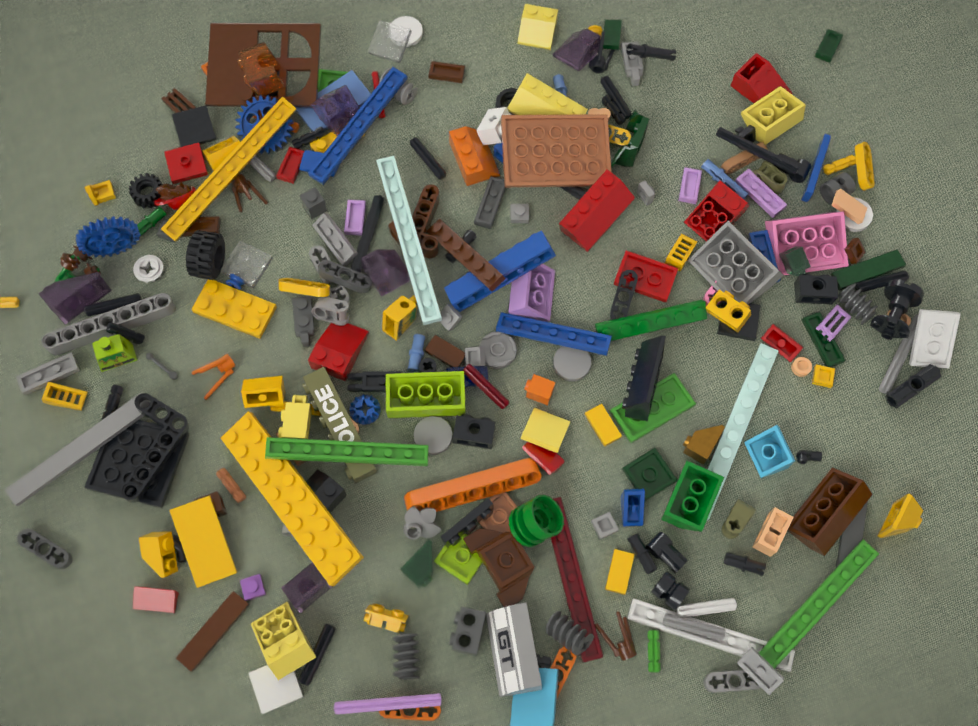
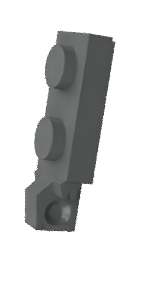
(303, 319)

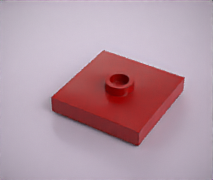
(185, 163)

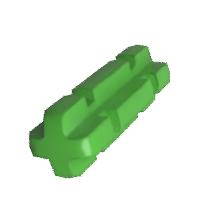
(654, 651)

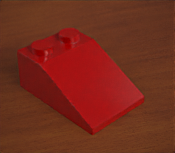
(338, 349)

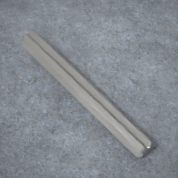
(898, 359)

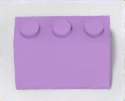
(533, 294)

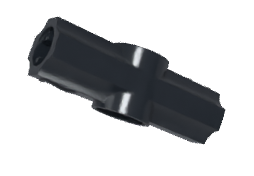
(921, 381)

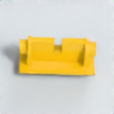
(394, 618)

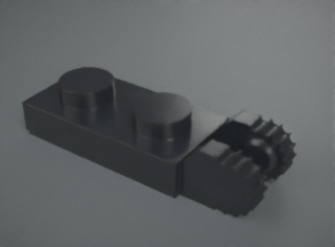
(371, 381)

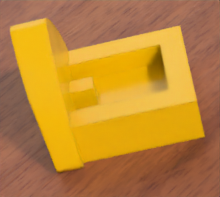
(100, 192)

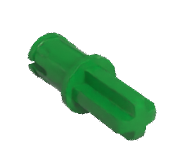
(151, 220)

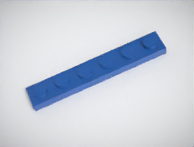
(554, 333)

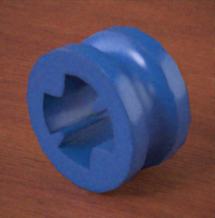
(235, 281)

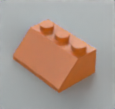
(472, 156)

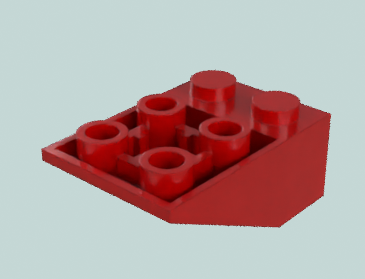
(757, 79)
(715, 210)

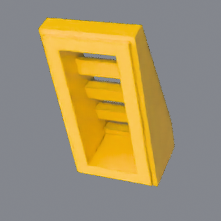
(673, 261)
(62, 403)

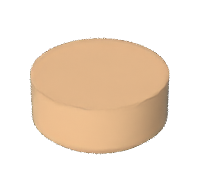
(801, 366)

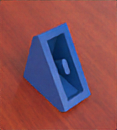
(632, 507)

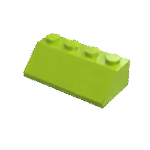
(425, 394)

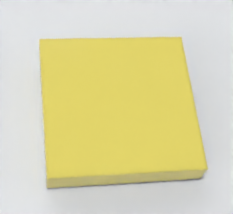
(545, 430)

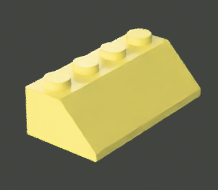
(540, 99)

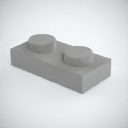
(760, 671)

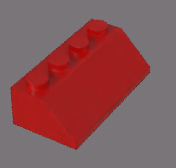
(596, 210)

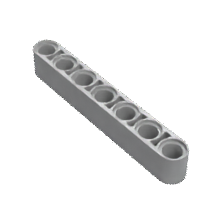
(99, 323)

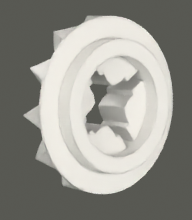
(144, 263)

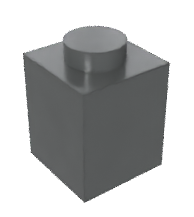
(313, 203)

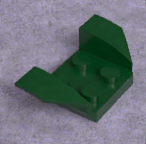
(627, 155)

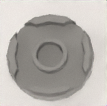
(499, 350)
(571, 363)
(435, 433)

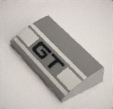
(513, 650)

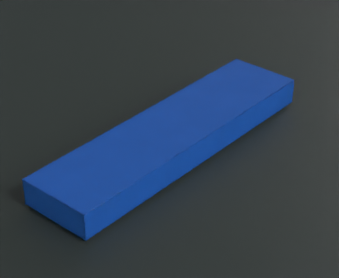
(816, 168)

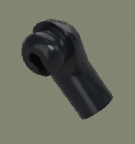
(805, 455)
(178, 547)

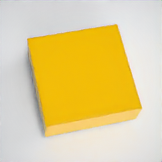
(823, 376)

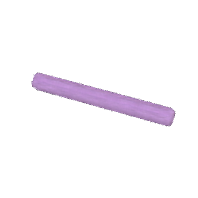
(390, 703)

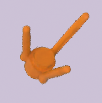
(223, 364)

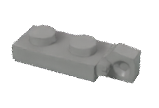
(632, 64)

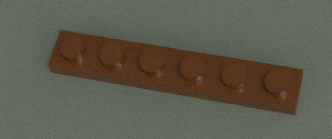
(466, 255)

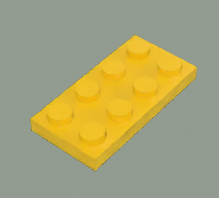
(234, 308)

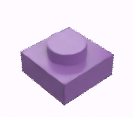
(253, 587)

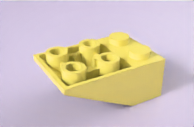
(282, 641)

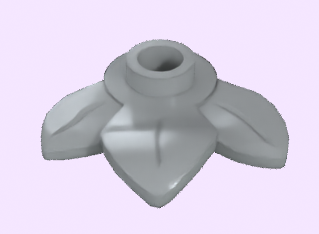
(422, 521)

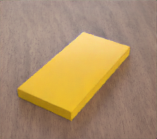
(203, 541)

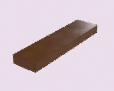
(212, 631)

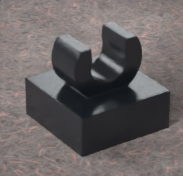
(747, 133)

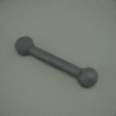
(173, 375)

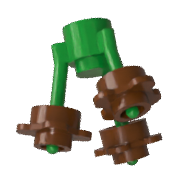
(71, 262)

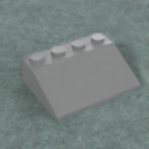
(735, 265)

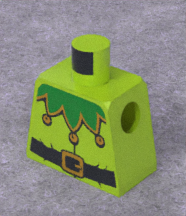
(113, 352)

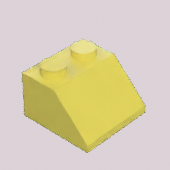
(537, 26)

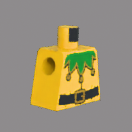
(399, 316)

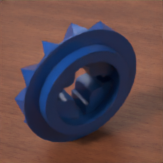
(372, 413)

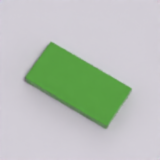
(668, 402)

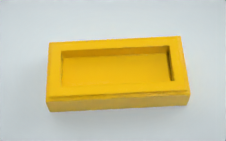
(603, 425)
(619, 571)

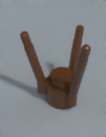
(242, 185)
(625, 648)

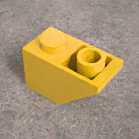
(159, 552)

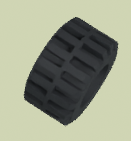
(205, 255)

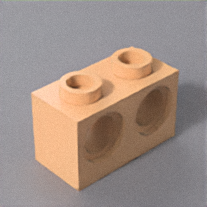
(772, 532)

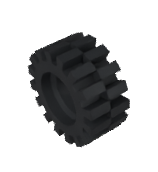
(141, 183)

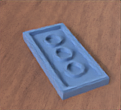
(354, 85)

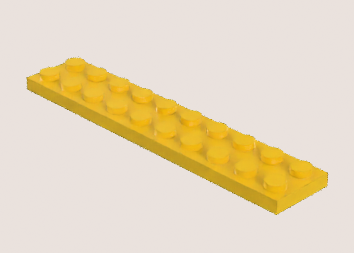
(293, 501)

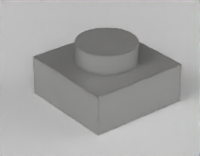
(646, 192)
(519, 213)
(450, 317)
(475, 356)
(604, 525)

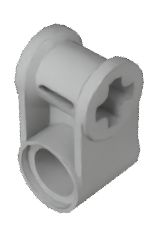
(330, 310)

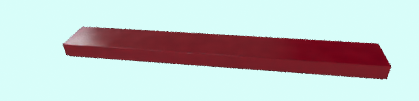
(574, 587)

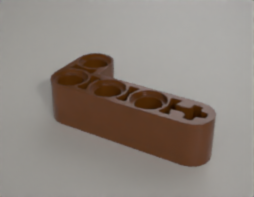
(425, 219)

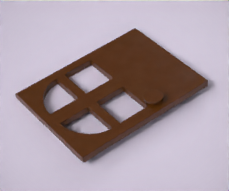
(225, 77)

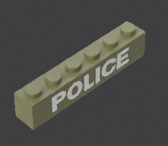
(335, 418)

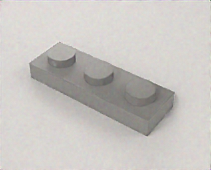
(335, 239)
(49, 372)

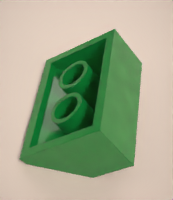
(692, 497)

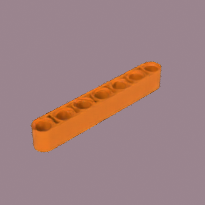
(475, 486)

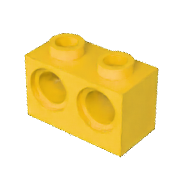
(725, 314)

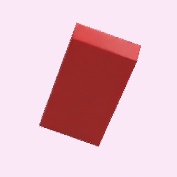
(290, 166)

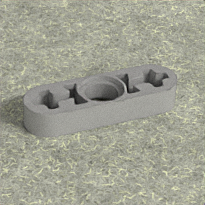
(720, 688)

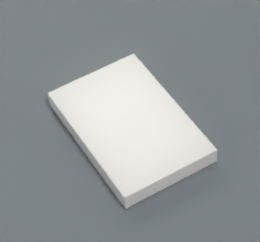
(934, 338)

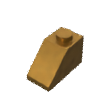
(702, 443)

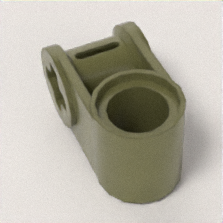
(771, 177)
(738, 517)

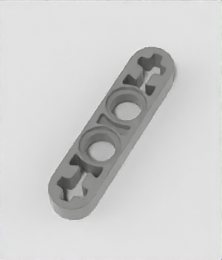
(333, 291)

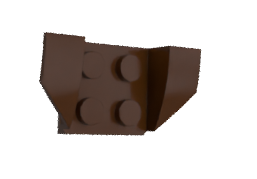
(504, 561)

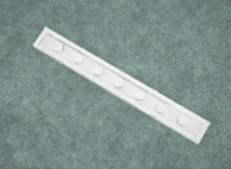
(733, 641)

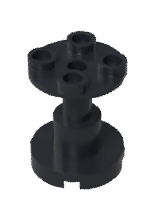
(901, 298)

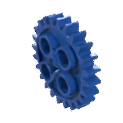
(252, 110)
(107, 237)

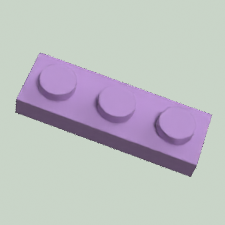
(761, 193)

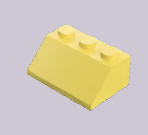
(774, 114)

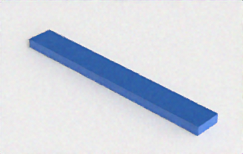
(357, 126)

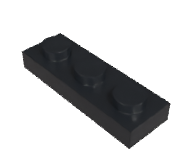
(468, 523)

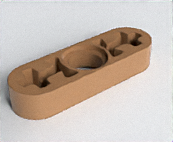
(740, 160)

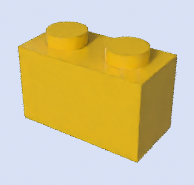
(263, 391)

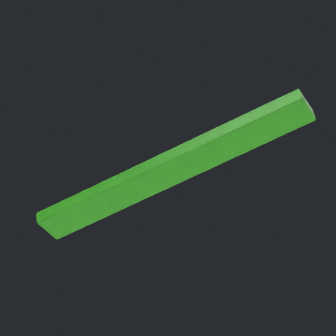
(346, 451)
(818, 603)

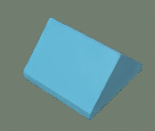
(770, 452)

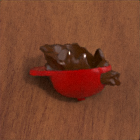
(174, 195)

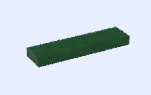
(869, 269)

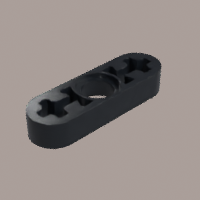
(616, 300)

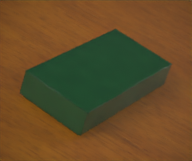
(612, 34)
(828, 45)

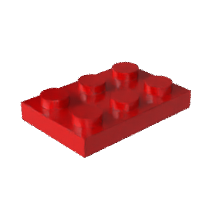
(654, 277)

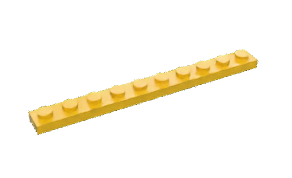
(228, 169)

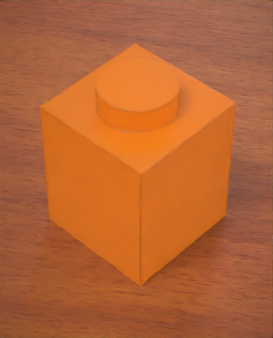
(539, 389)

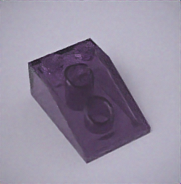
(71, 295)

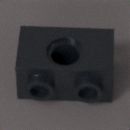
(808, 294)
(483, 439)

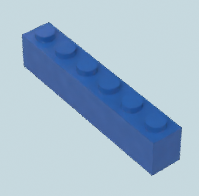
(511, 264)

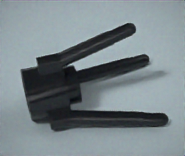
(598, 63)

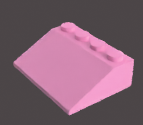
(819, 235)

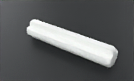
(708, 607)

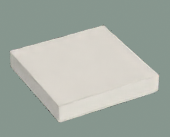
(273, 692)

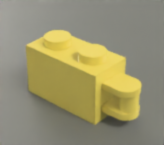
(296, 418)

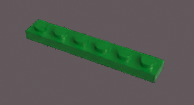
(653, 320)

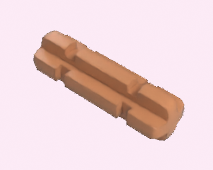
(231, 485)

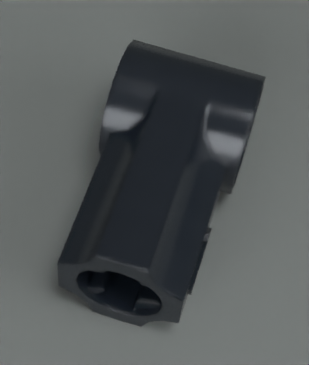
(802, 172)
(663, 548)

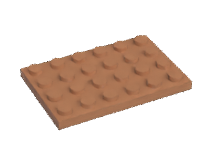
(554, 150)

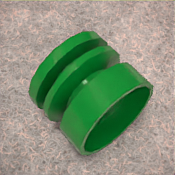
(536, 521)

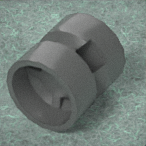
(840, 181)

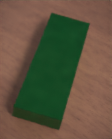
(828, 350)

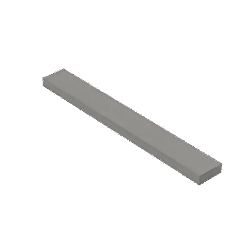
(75, 452)

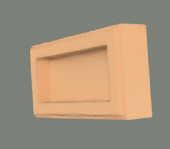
(850, 206)

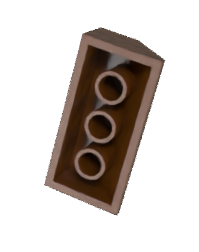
(829, 510)

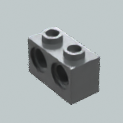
(473, 632)

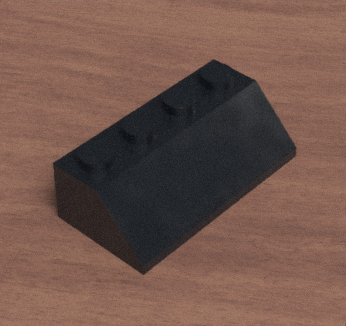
(644, 379)

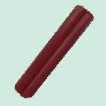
(477, 378)

